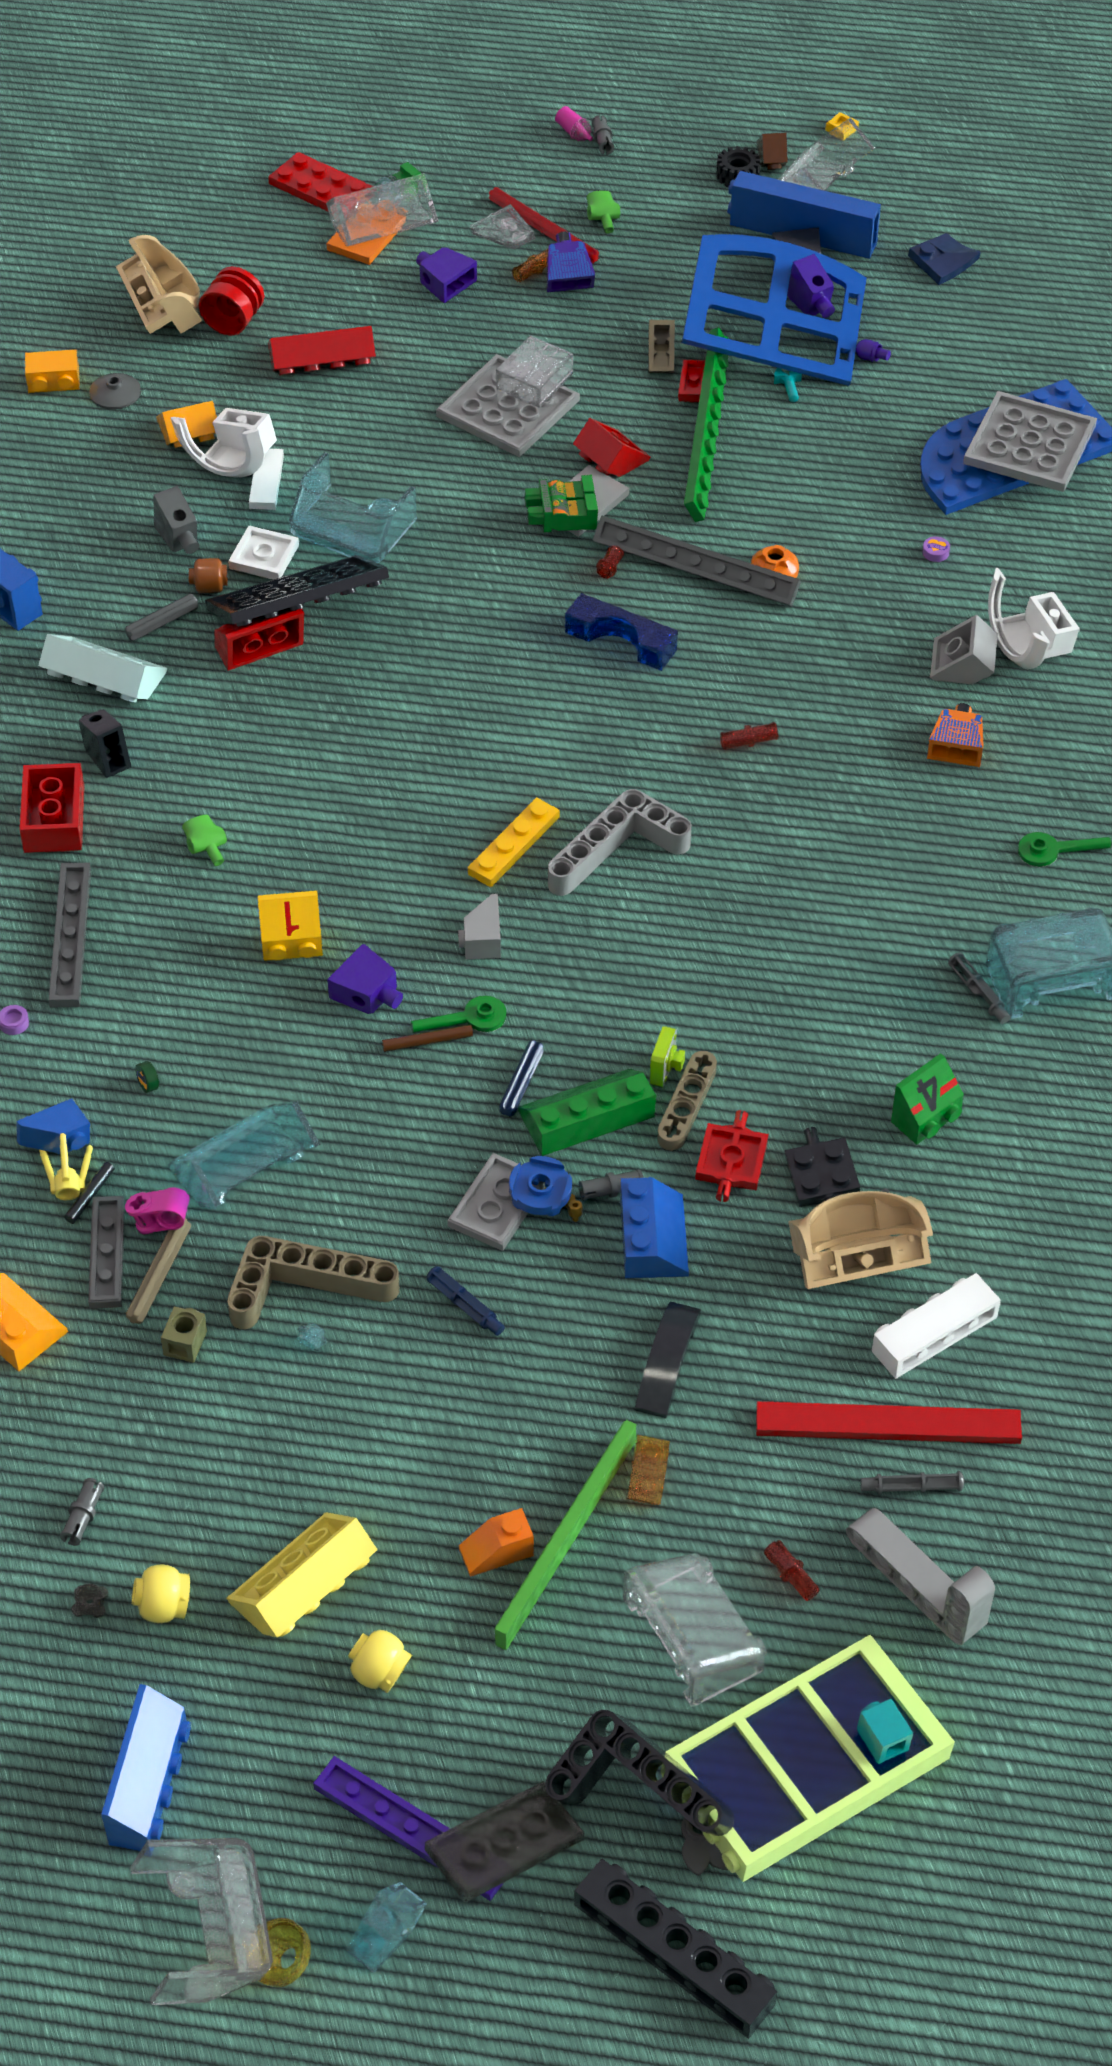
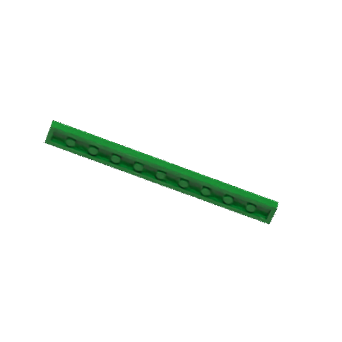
(706, 432)

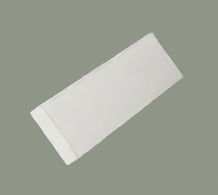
(267, 481)

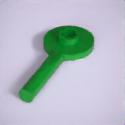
(1042, 849)
(481, 1012)

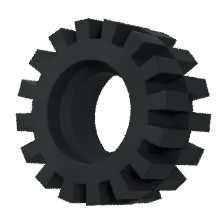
(734, 161)

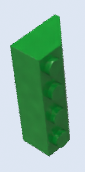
(589, 1110)

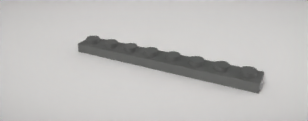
(697, 561)

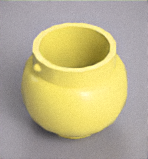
(161, 1594)
(378, 1660)

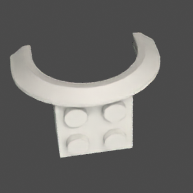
(240, 442)
(1034, 635)

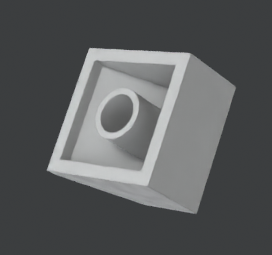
(964, 653)

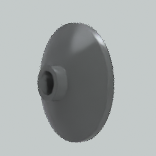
(115, 391)

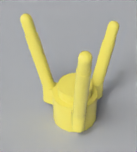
(67, 1182)

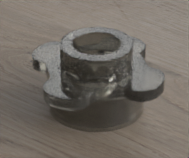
(88, 1592)

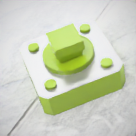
(665, 1056)

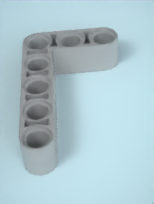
(626, 814)
(954, 1607)

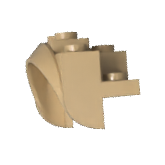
(168, 293)
(858, 1239)

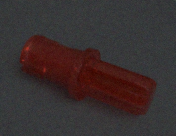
(791, 1569)

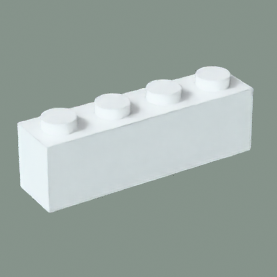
(935, 1325)

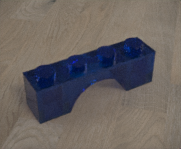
(593, 618)

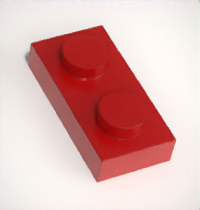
(691, 380)

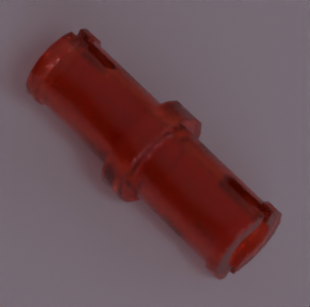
(749, 735)

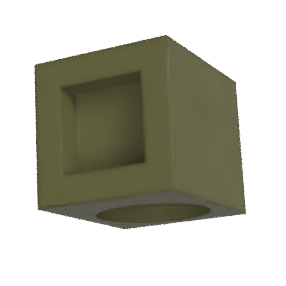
(184, 1345)

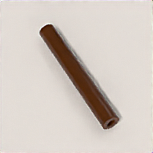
(427, 1038)

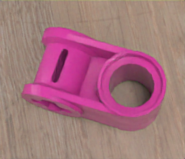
(161, 1210)

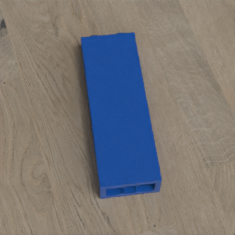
(780, 206)

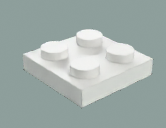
(263, 553)

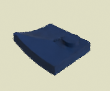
(943, 257)

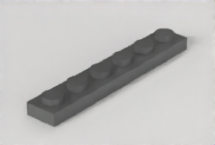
(70, 935)

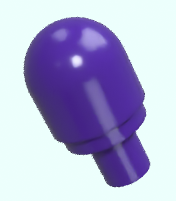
(871, 351)

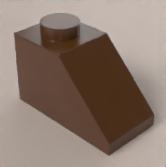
(773, 150)

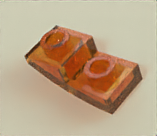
(648, 1470)

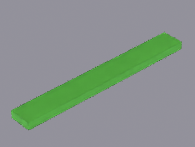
(565, 1535)

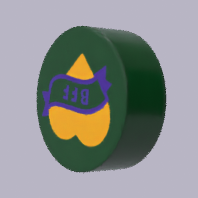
(147, 1076)

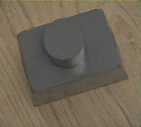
(175, 520)

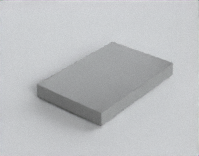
(607, 491)
(487, 1205)

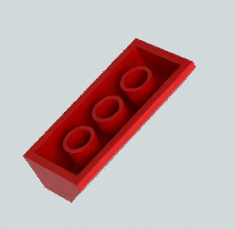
(322, 348)

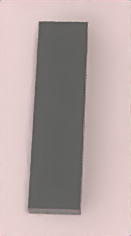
(106, 1252)

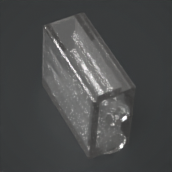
(534, 371)

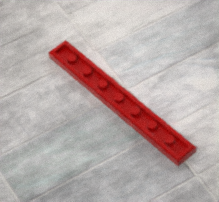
(888, 1422)

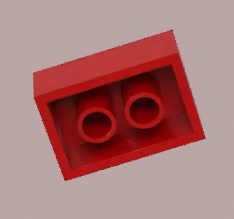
(52, 807)

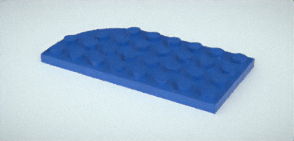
(961, 485)

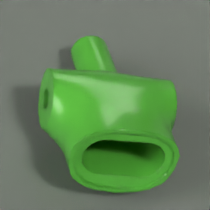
(603, 208)
(205, 836)

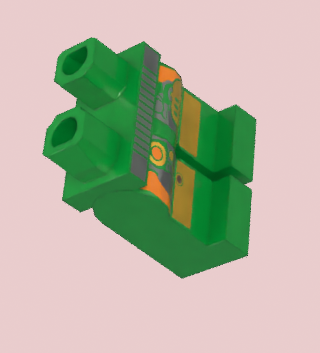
(563, 505)

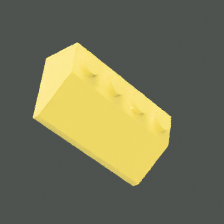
(303, 1574)

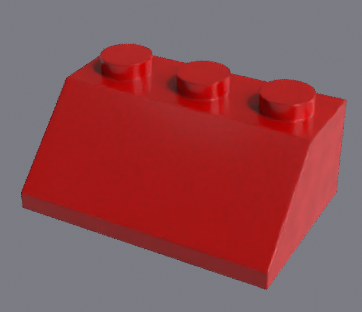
(260, 638)

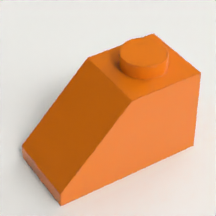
(498, 1543)

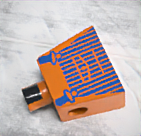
(957, 737)

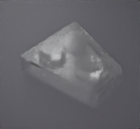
(504, 228)

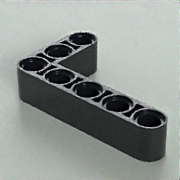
(644, 1766)

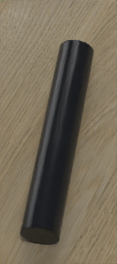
(89, 1192)

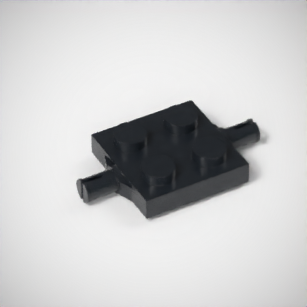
(821, 1169)

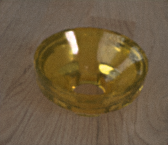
(283, 1936)

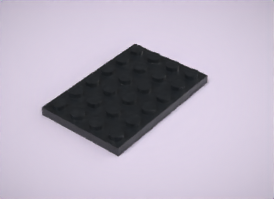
(296, 589)

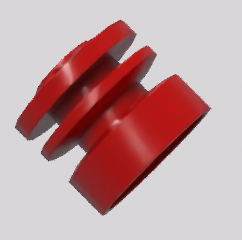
(231, 300)

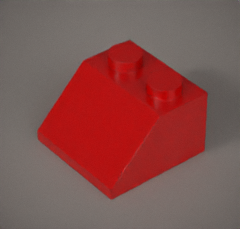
(609, 449)

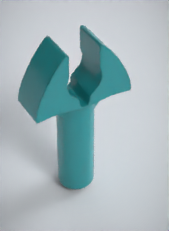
(789, 382)

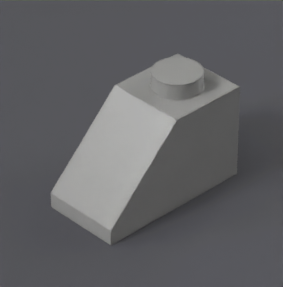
(482, 931)

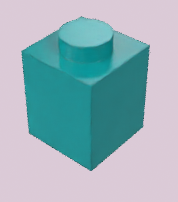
(884, 1730)

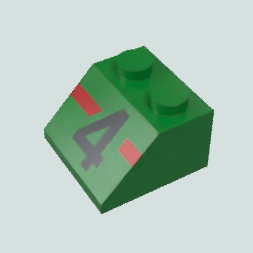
(927, 1100)

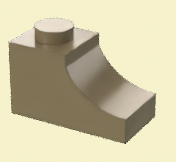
(661, 346)

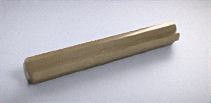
(157, 1273)

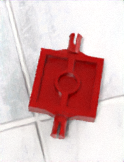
(732, 1156)

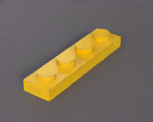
(513, 842)

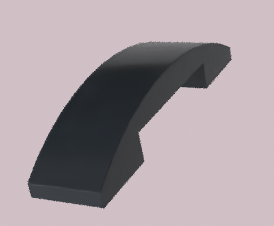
(666, 1359)

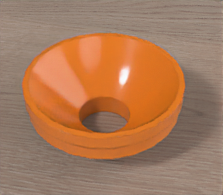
(786, 565)

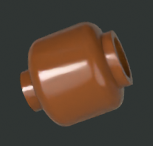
(208, 575)

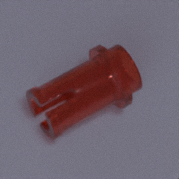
(608, 565)

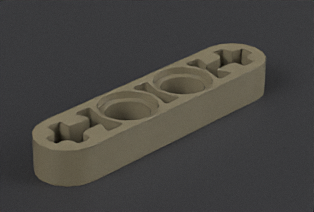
(691, 1101)

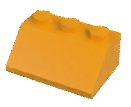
(24, 1325)

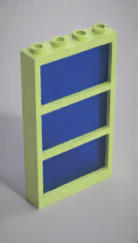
(797, 1761)

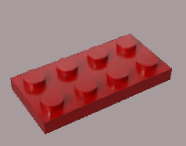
(313, 180)

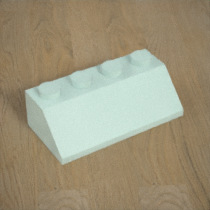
(100, 667)

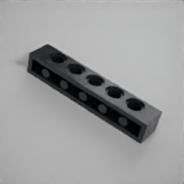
(741, 2011)

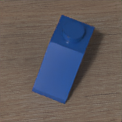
(44, 1128)

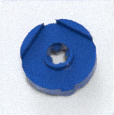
(536, 1201)

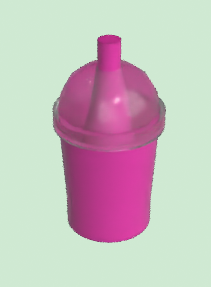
(573, 124)

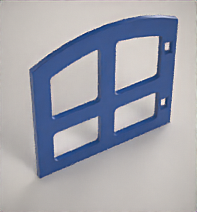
(774, 313)

